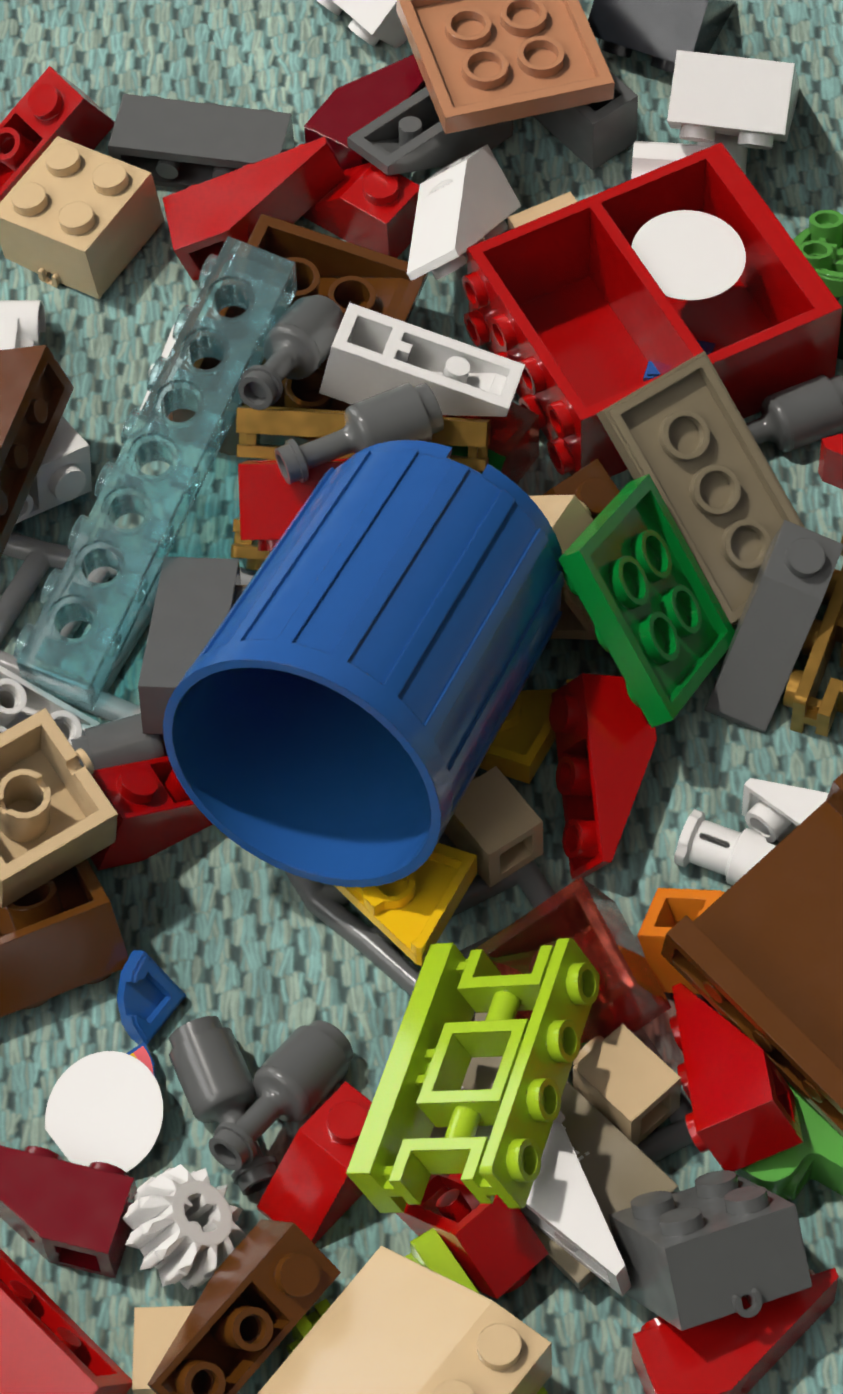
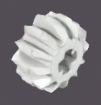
(183, 1226)

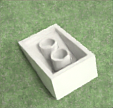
(732, 98)

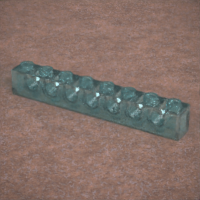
(81, 666)

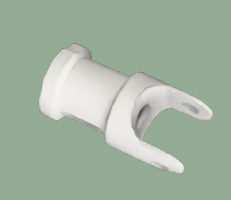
(719, 847)

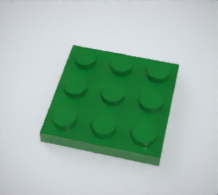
(648, 600)

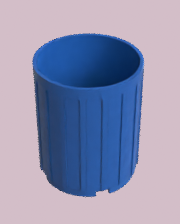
(368, 665)

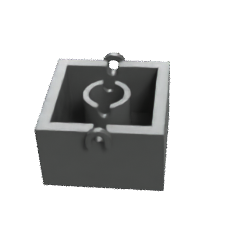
(709, 1247)

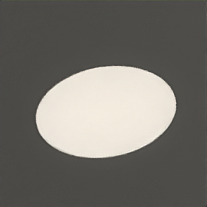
(690, 254)
(105, 1110)

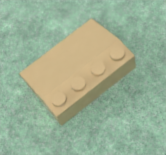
(413, 1334)

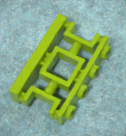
(431, 1062)

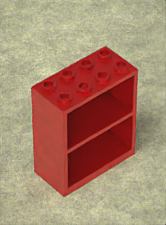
(591, 316)

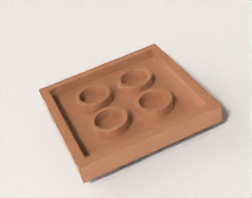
(504, 58)

